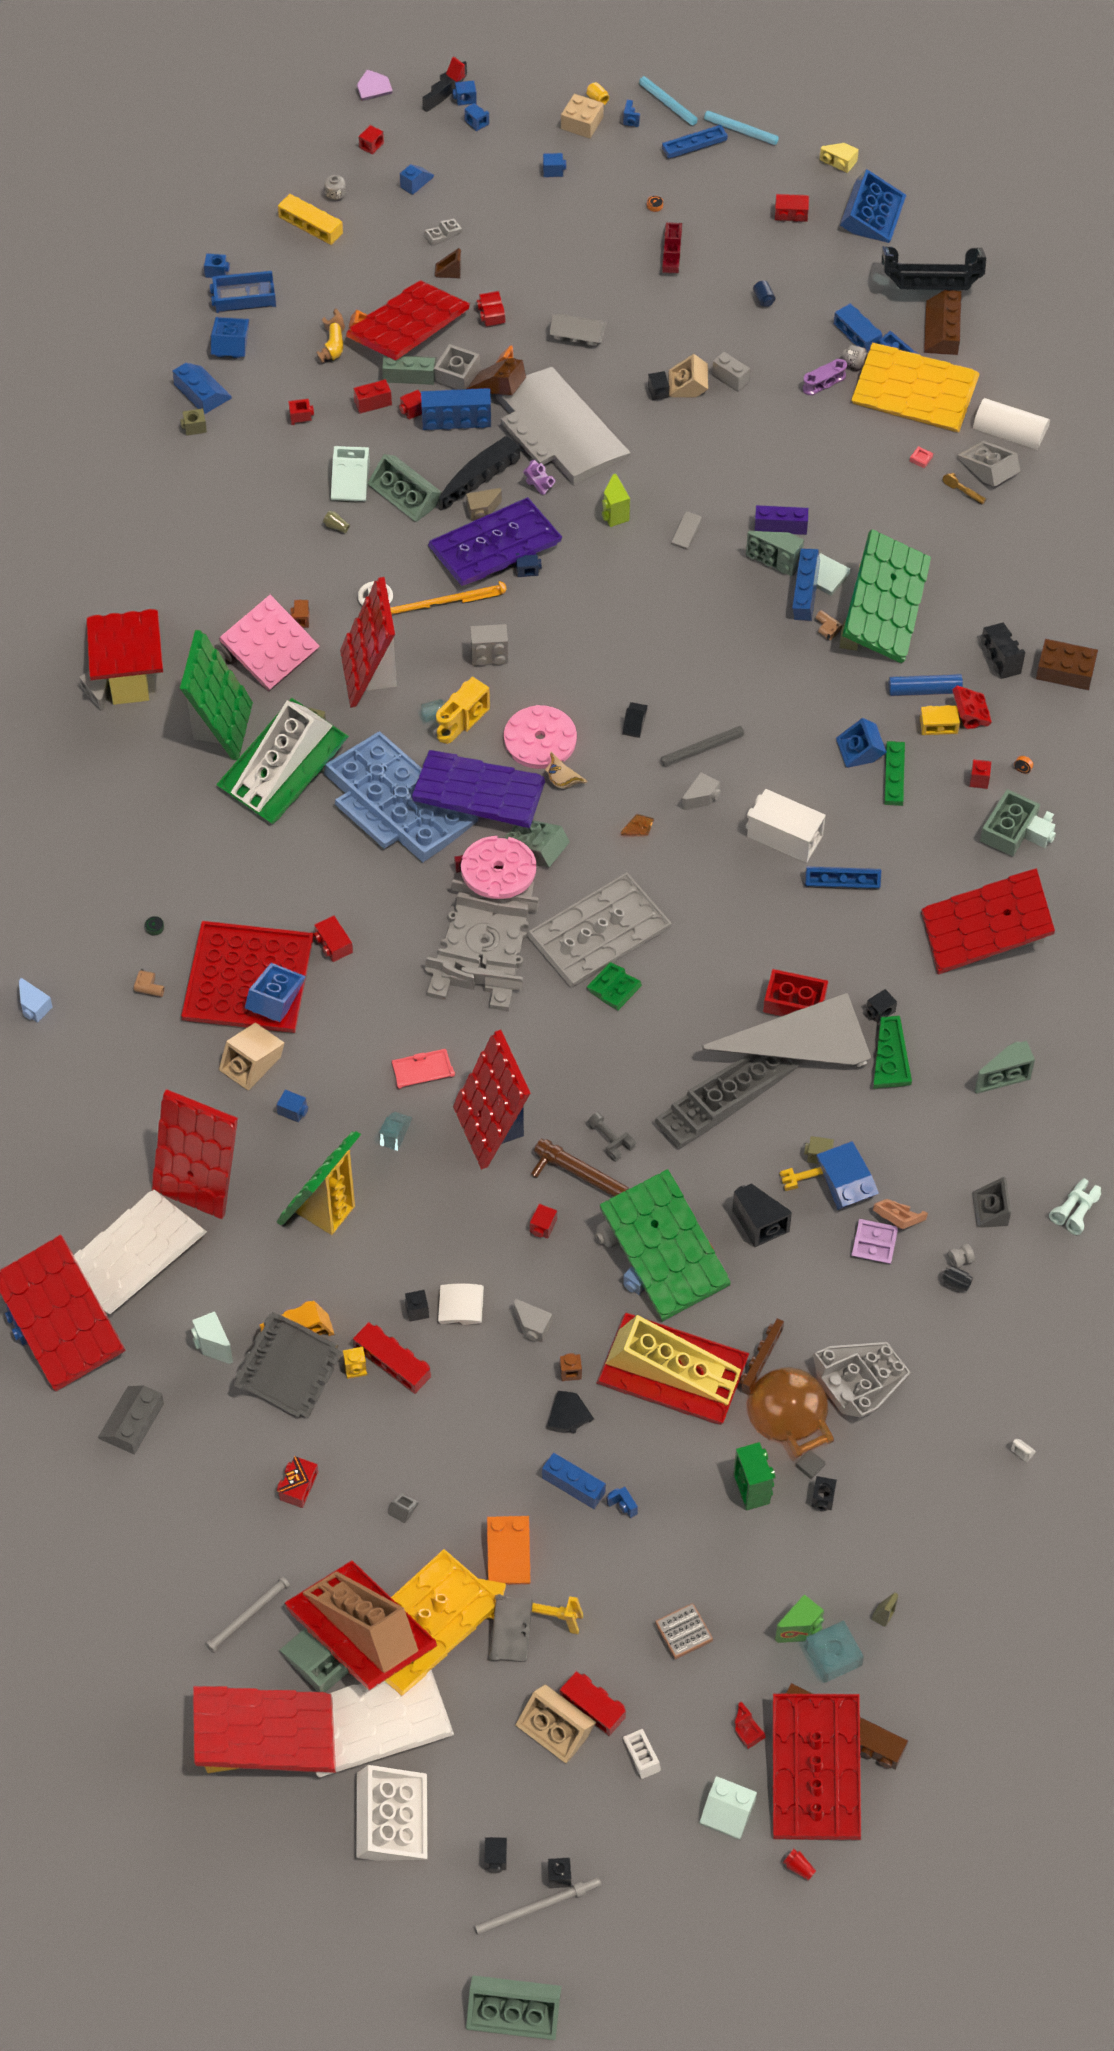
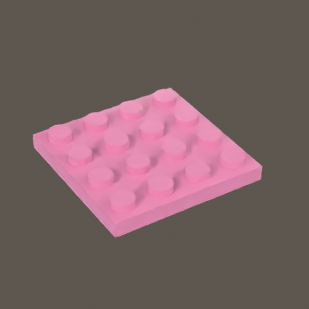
(269, 642)

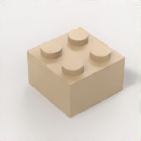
(582, 116)

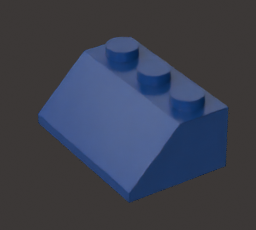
(199, 387)

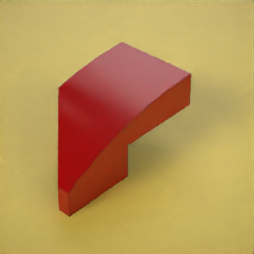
(747, 1728)

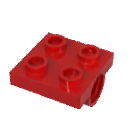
(972, 707)

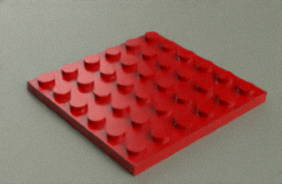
(230, 962)

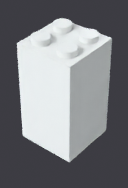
(785, 825)

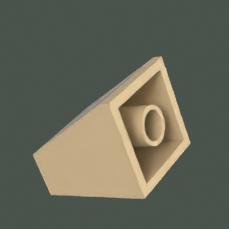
(250, 1055)

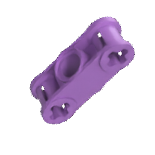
(824, 377)

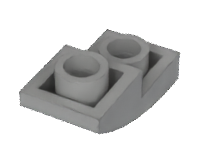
(445, 231)

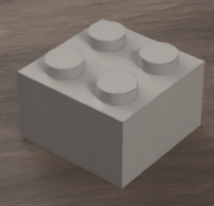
(457, 367)
(489, 644)

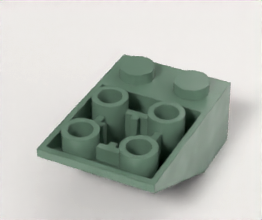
(775, 550)
(543, 840)
(313, 1661)

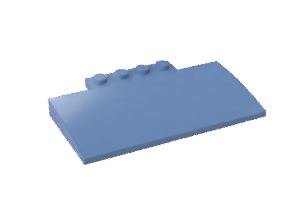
(379, 799)

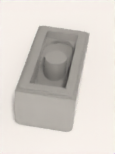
(687, 530)

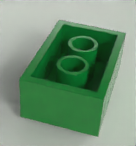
(753, 1475)

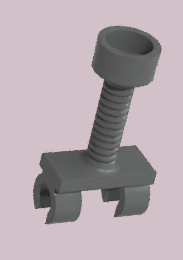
(596, 1121)

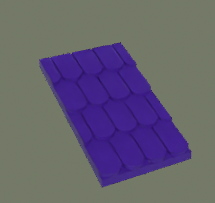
(494, 541)
(479, 788)

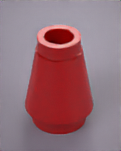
(799, 1864)

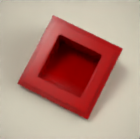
(456, 70)

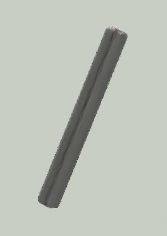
(702, 746)

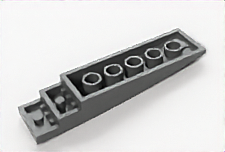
(722, 1096)

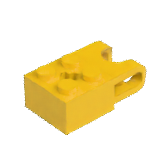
(463, 709)

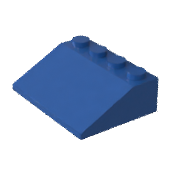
(873, 208)

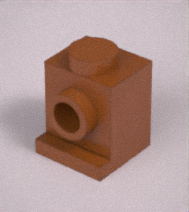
(300, 612)
(570, 1363)

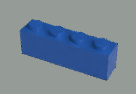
(806, 584)

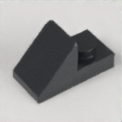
(634, 719)

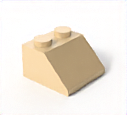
(688, 378)

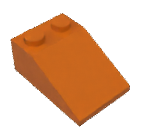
(508, 1549)

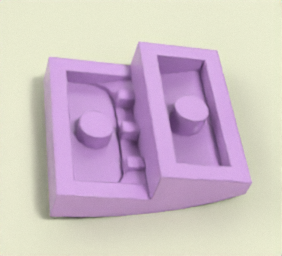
(875, 1241)

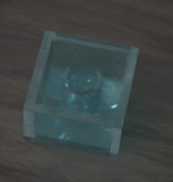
(834, 1651)

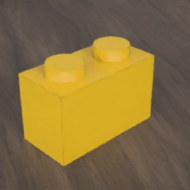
(939, 720)

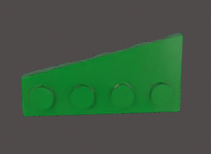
(892, 1060)

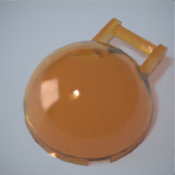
(790, 1407)

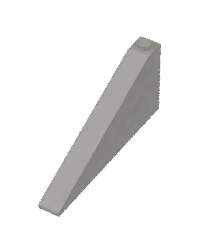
(816, 1033)

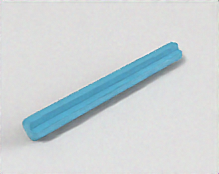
(668, 101)
(741, 127)

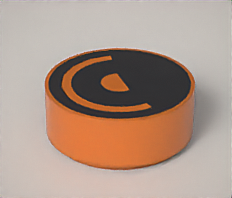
(654, 203)
(1023, 764)

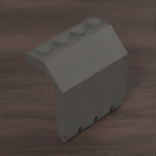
(288, 1365)

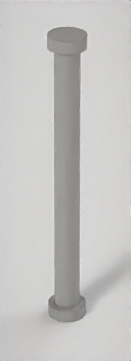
(283, 1583)

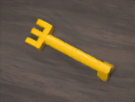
(790, 1179)

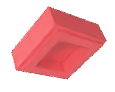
(921, 457)

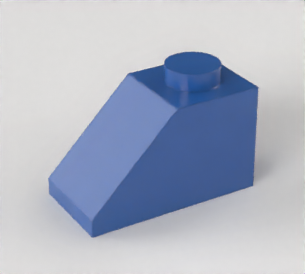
(414, 178)

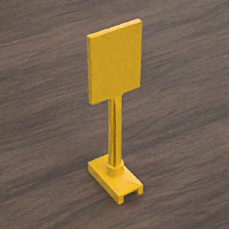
(567, 1613)

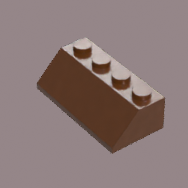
(943, 323)

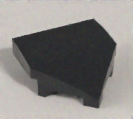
(568, 1413)

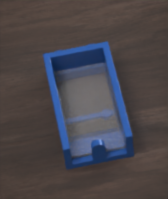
(243, 291)

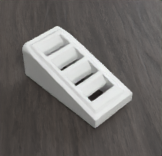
(648, 1765)

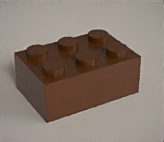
(1066, 664)

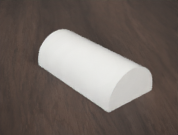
(1011, 423)

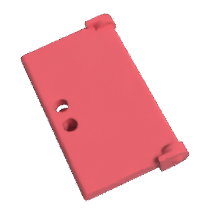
(423, 1070)

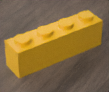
(310, 219)

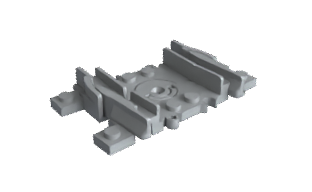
(478, 920)

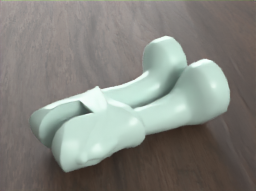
(1075, 1223)

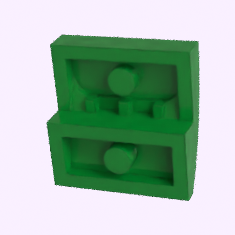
(614, 986)

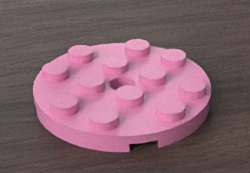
(532, 721)
(511, 854)

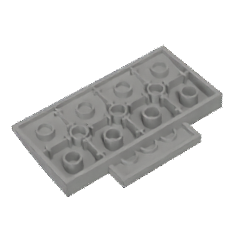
(560, 427)

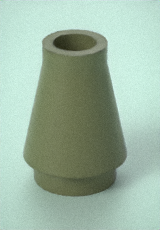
(335, 522)

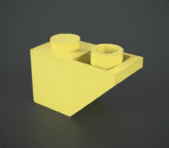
(839, 156)

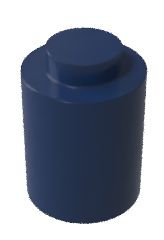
(764, 293)

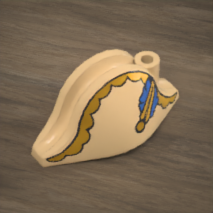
(562, 775)

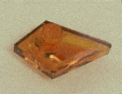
(638, 825)

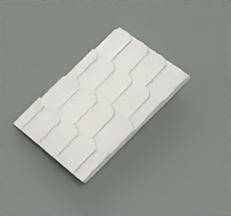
(136, 1249)
(384, 1722)

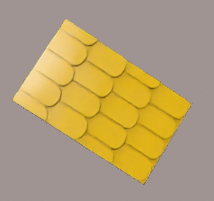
(915, 387)
(447, 1605)

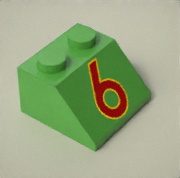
(800, 1621)

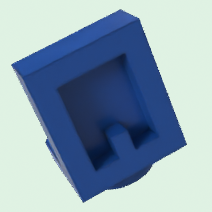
(630, 117)
(625, 1501)

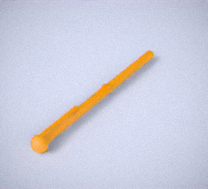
(464, 596)

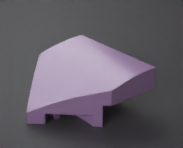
(373, 85)

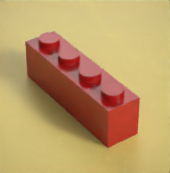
(392, 1358)

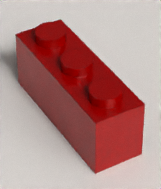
(594, 1702)

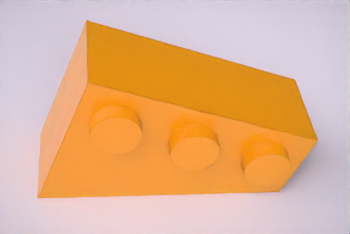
(311, 1317)

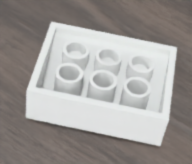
(391, 1814)

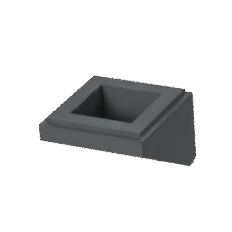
(402, 1507)

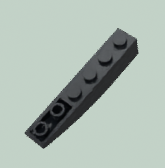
(479, 470)

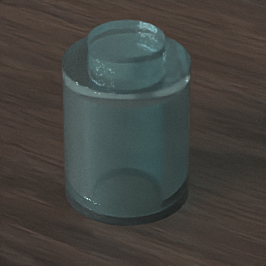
(430, 709)

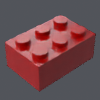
(792, 992)

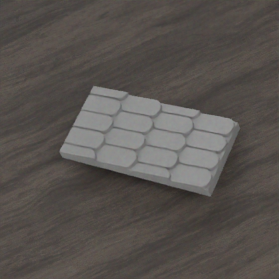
(599, 929)

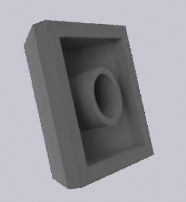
(992, 1204)

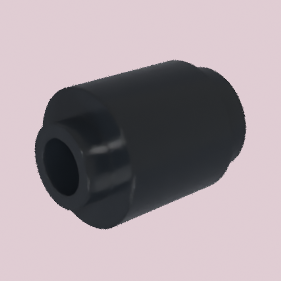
(957, 1278)

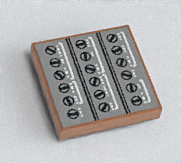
(684, 1631)

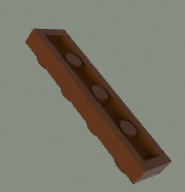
(765, 1349)

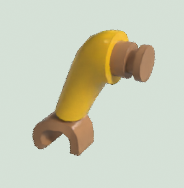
(334, 346)

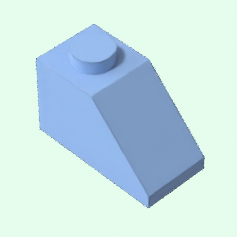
(33, 1001)

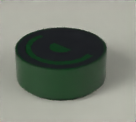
(154, 925)

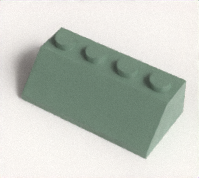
(404, 487)
(513, 2007)

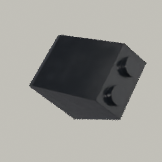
(760, 1214)

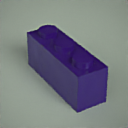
(781, 519)

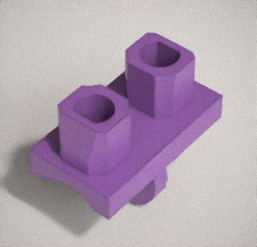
(537, 476)

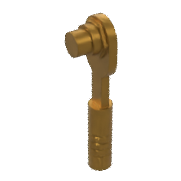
(951, 481)

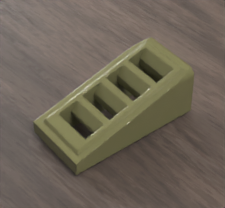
(885, 1610)

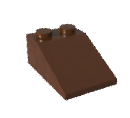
(501, 377)

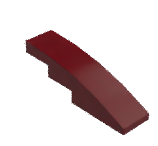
(672, 248)

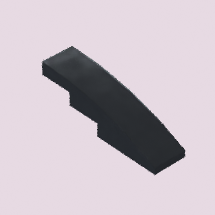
(440, 91)

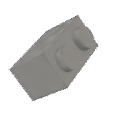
(731, 371)

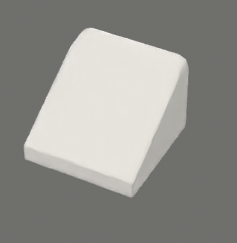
(1022, 1450)

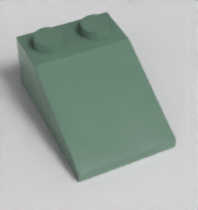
(1007, 1068)

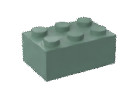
(1009, 822)

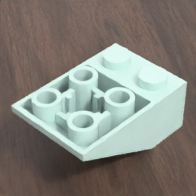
(350, 473)

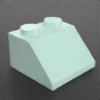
(211, 1338)
(728, 1808)

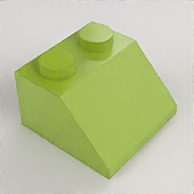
(615, 503)

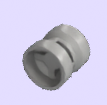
(961, 1256)

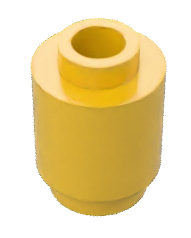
(597, 92)

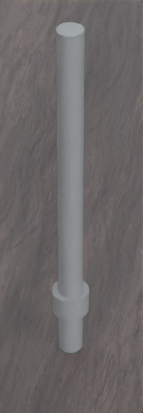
(578, 1889)

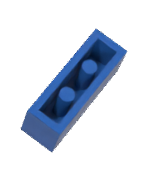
(856, 327)
(573, 1480)

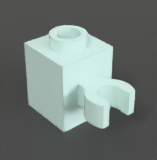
(1041, 830)

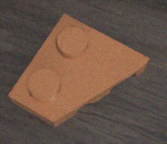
(898, 1213)

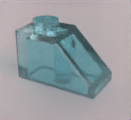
(394, 1130)

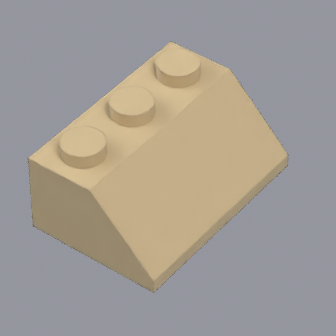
(555, 1723)

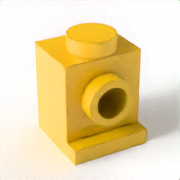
(355, 1362)

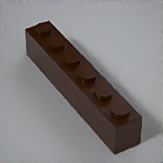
(874, 1740)

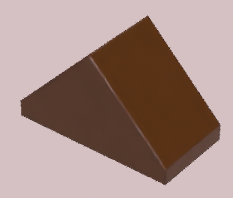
(449, 266)

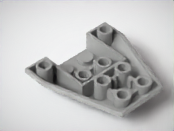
(859, 1375)

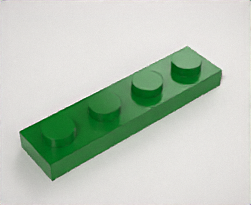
(894, 773)

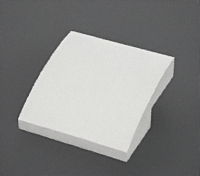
(461, 1304)

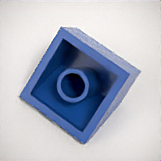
(861, 743)

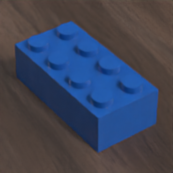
(456, 409)

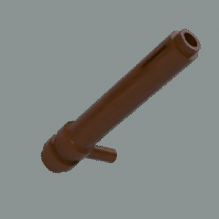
(556, 1155)

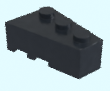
(1002, 650)

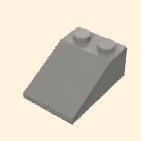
(991, 462)

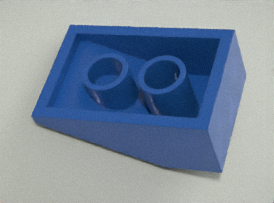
(229, 337)
(274, 992)
(847, 1175)

